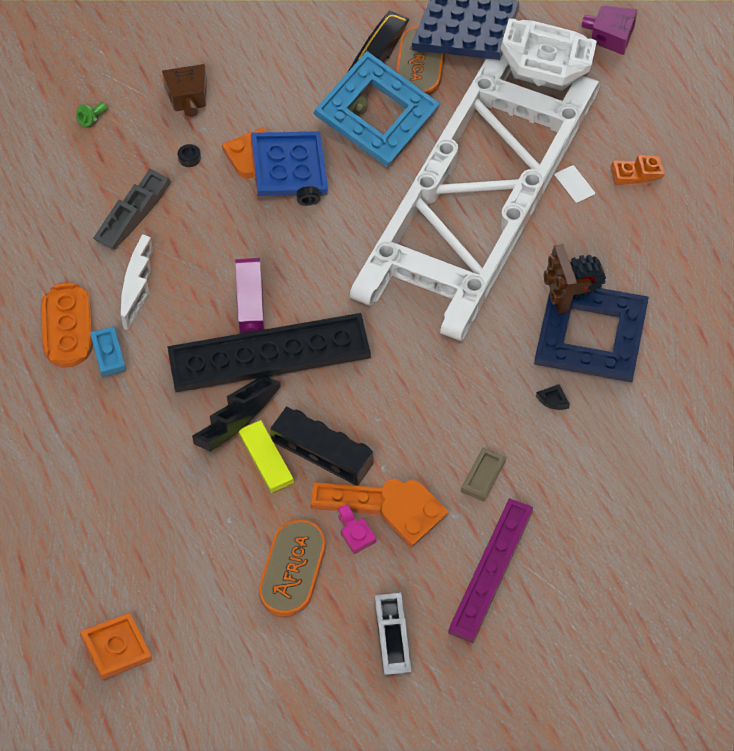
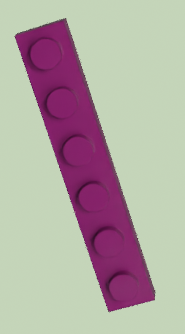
(490, 570)

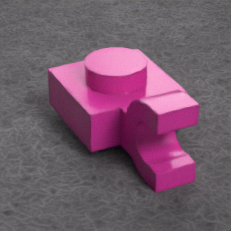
(356, 533)

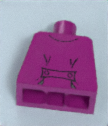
(612, 27)

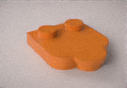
(240, 154)
(410, 509)

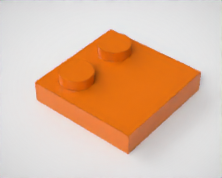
(115, 646)

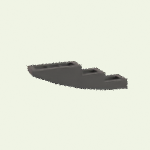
(132, 210)

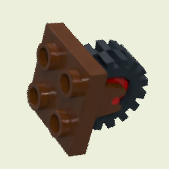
(571, 277)

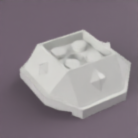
(546, 53)

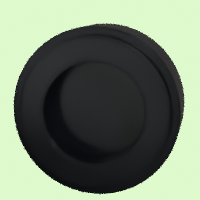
(189, 155)
(308, 195)

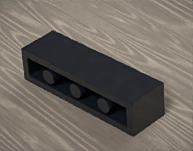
(322, 445)

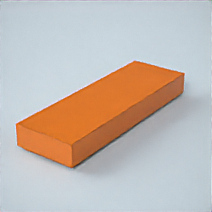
(359, 498)

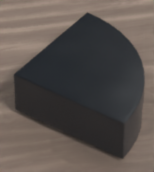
(553, 398)

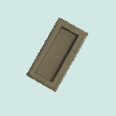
(483, 474)

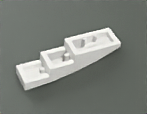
(135, 283)

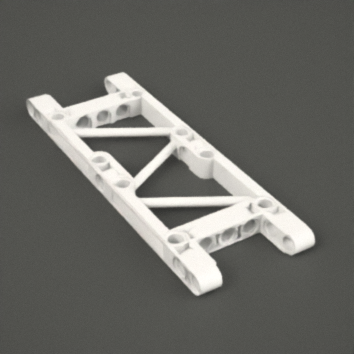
(391, 259)

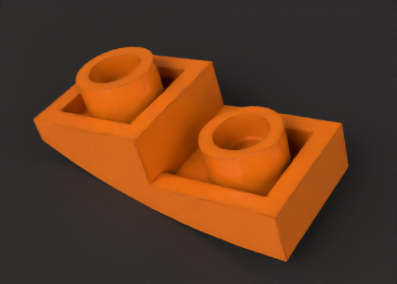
(638, 171)

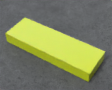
(266, 456)

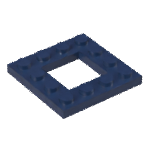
(614, 365)

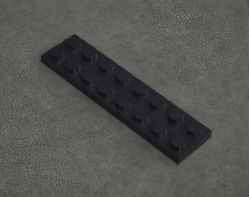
(268, 352)

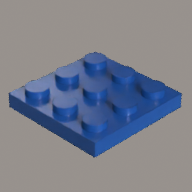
(288, 162)

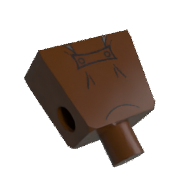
(186, 88)

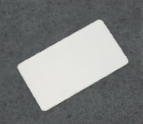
(574, 183)

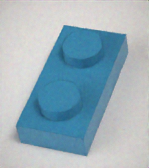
(108, 351)

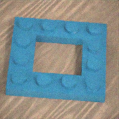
(385, 147)

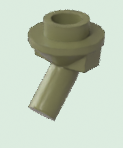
(359, 105)

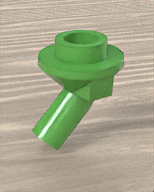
(87, 116)

